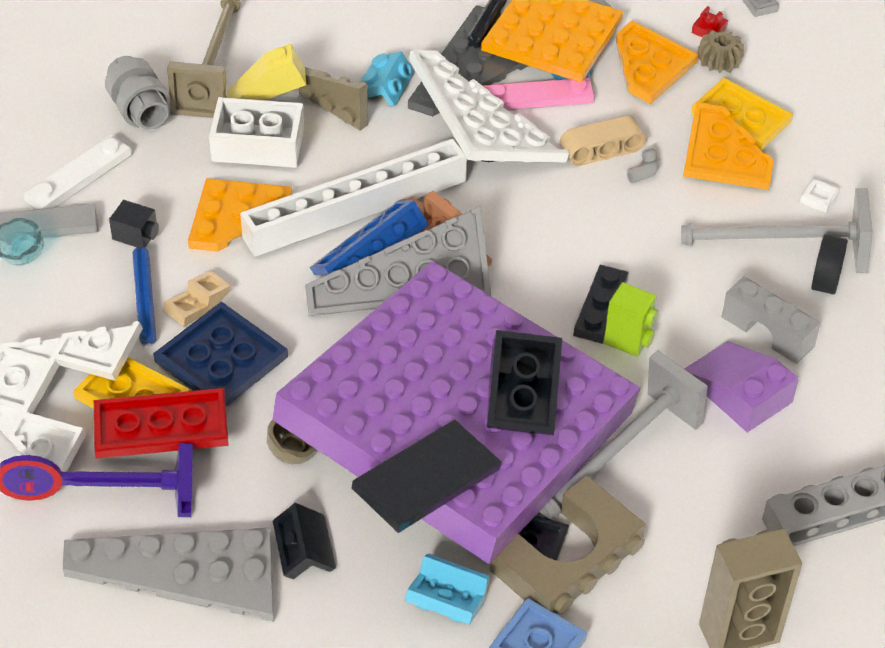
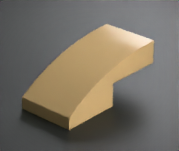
(201, 296)

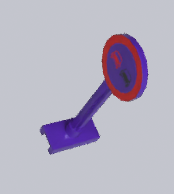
(39, 478)

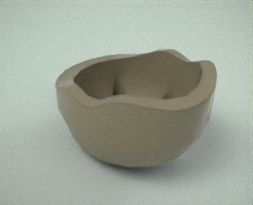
(289, 448)

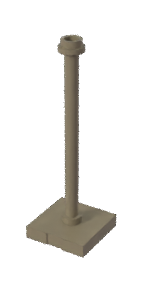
(197, 86)

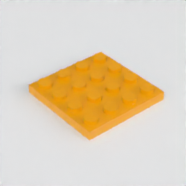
(553, 35)

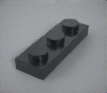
(593, 315)

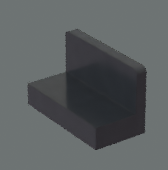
(302, 541)

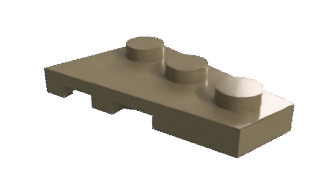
(337, 96)

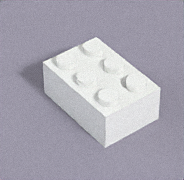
(256, 132)

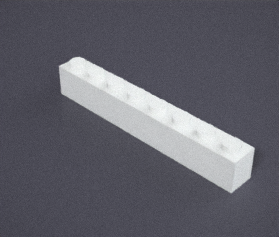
(352, 197)

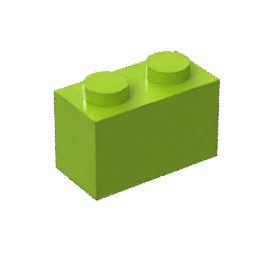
(631, 319)

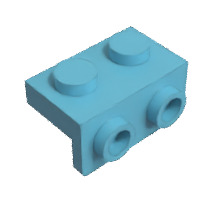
(388, 76)
(448, 589)

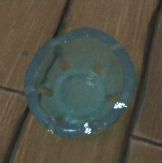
(24, 247)

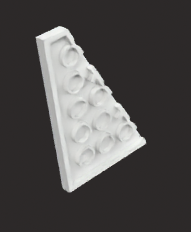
(478, 117)

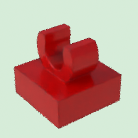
(708, 22)

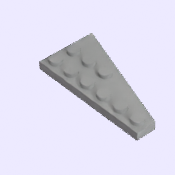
(372, 280)
(191, 567)

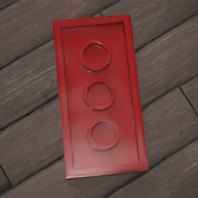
(159, 422)

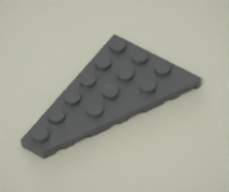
(472, 64)

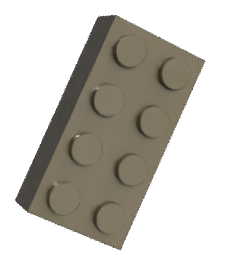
(750, 590)

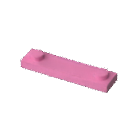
(543, 93)

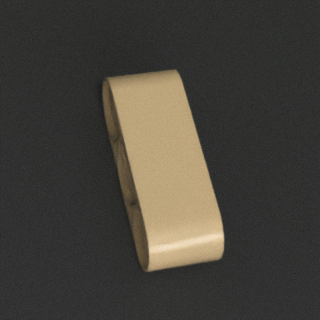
(603, 140)

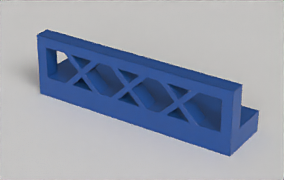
(388, 228)

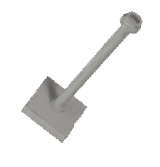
(858, 230)
(672, 389)

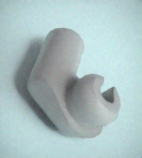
(647, 168)

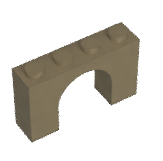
(558, 583)

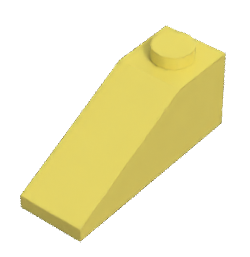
(271, 76)

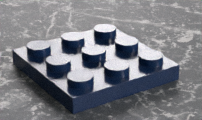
(221, 353)

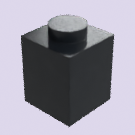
(133, 224)

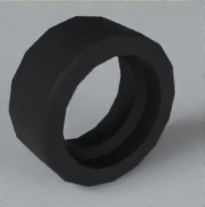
(829, 264)

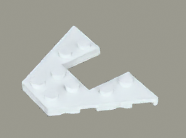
(27, 372)

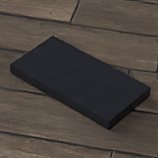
(426, 475)

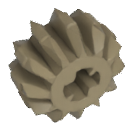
(720, 51)

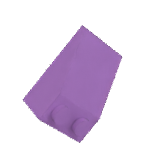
(745, 383)

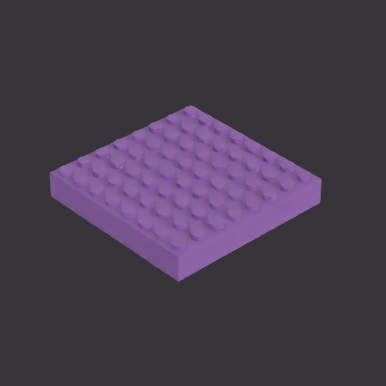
(428, 363)

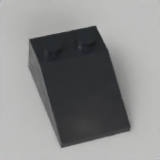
(524, 382)

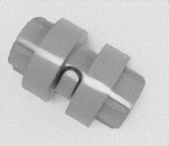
(137, 92)

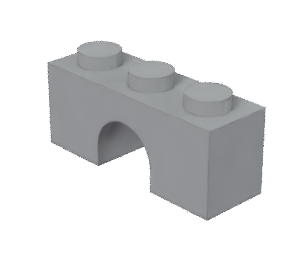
(791, 329)

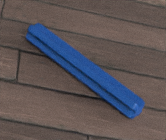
(144, 295)

